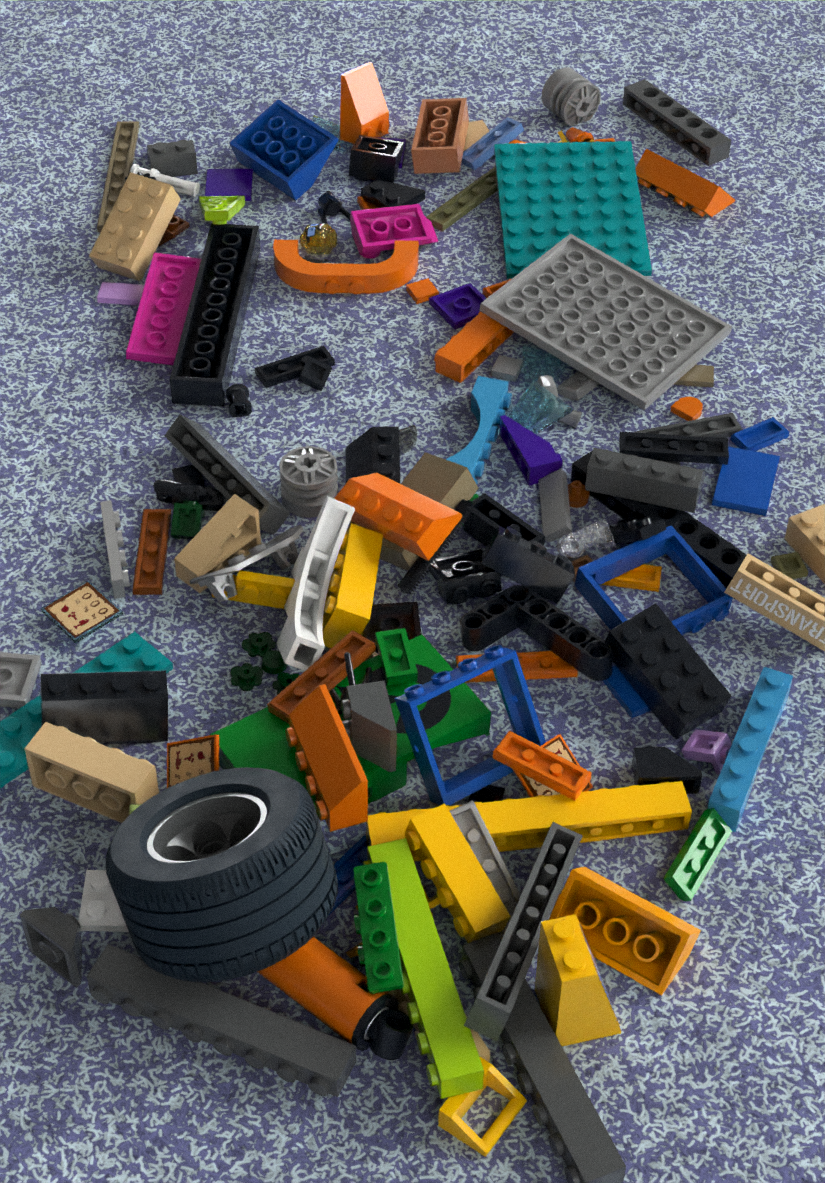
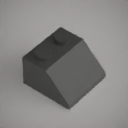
(173, 158)
(371, 723)

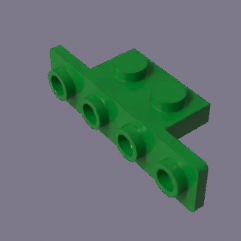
(378, 928)

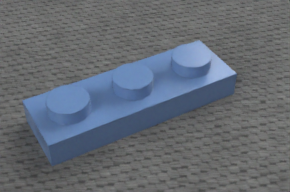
(484, 147)

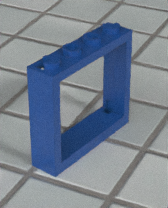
(640, 553)

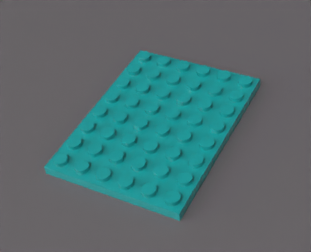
(567, 191)

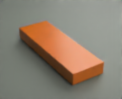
(542, 765)

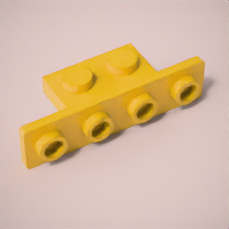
(261, 589)

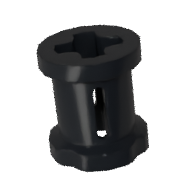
(240, 400)

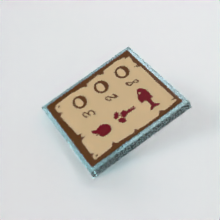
(81, 611)

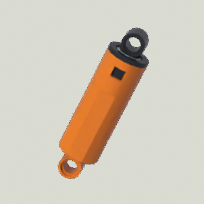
(341, 999)

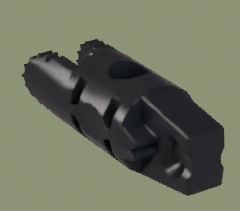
(177, 492)

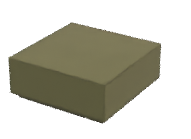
(790, 565)

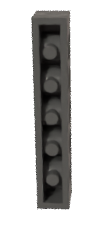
(677, 122)

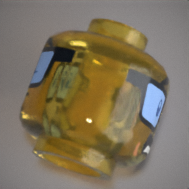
(318, 239)

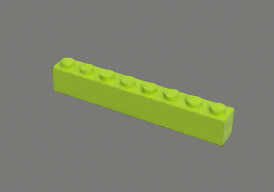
(428, 979)

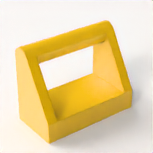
(455, 1108)

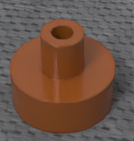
(577, 494)

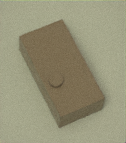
(439, 481)

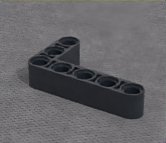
(542, 621)

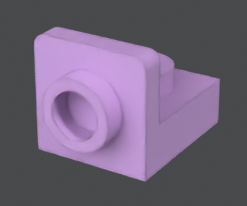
(708, 747)

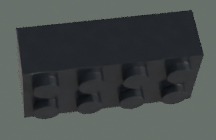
(666, 671)

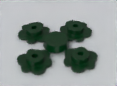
(272, 662)

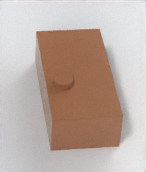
(440, 135)

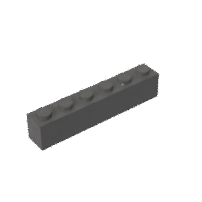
(225, 471)

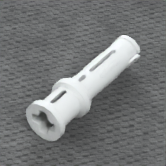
(180, 185)

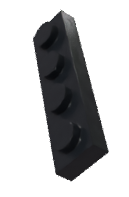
(675, 447)

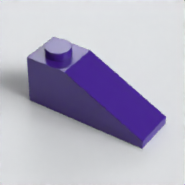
(530, 452)

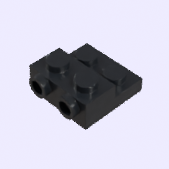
(465, 577)

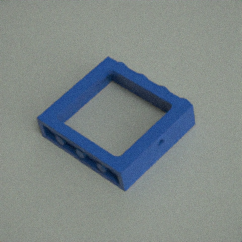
(518, 706)

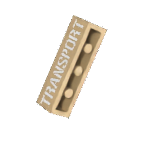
(780, 599)

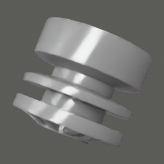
(570, 96)
(307, 479)

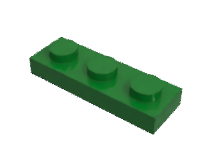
(697, 855)

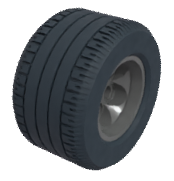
(222, 874)

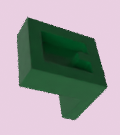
(186, 519)

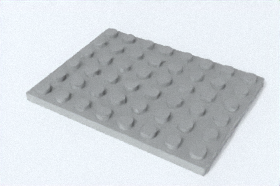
(606, 320)

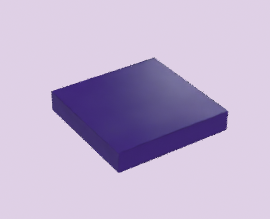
(229, 182)
(458, 305)

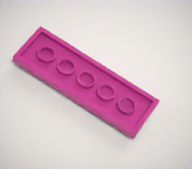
(163, 309)

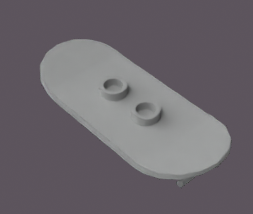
(279, 548)

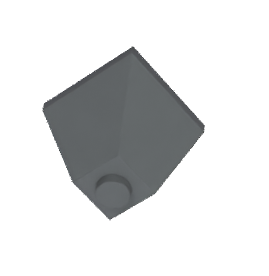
(55, 941)

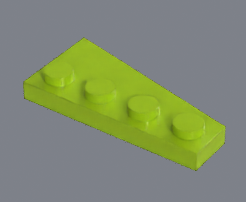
(220, 208)

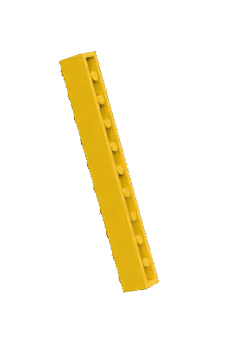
(594, 814)

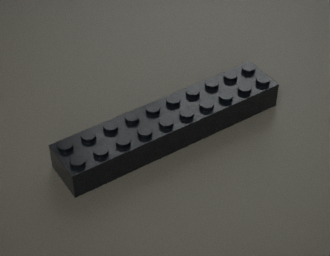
(215, 316)

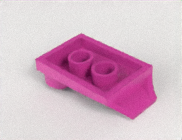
(379, 227)

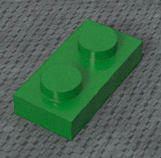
(396, 656)

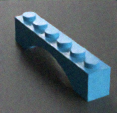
(487, 404)
(749, 746)

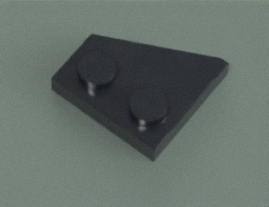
(390, 194)

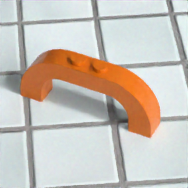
(345, 278)

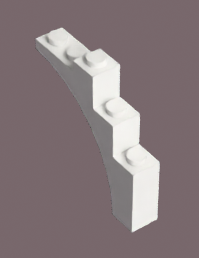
(302, 633)

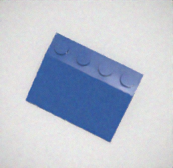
(284, 149)

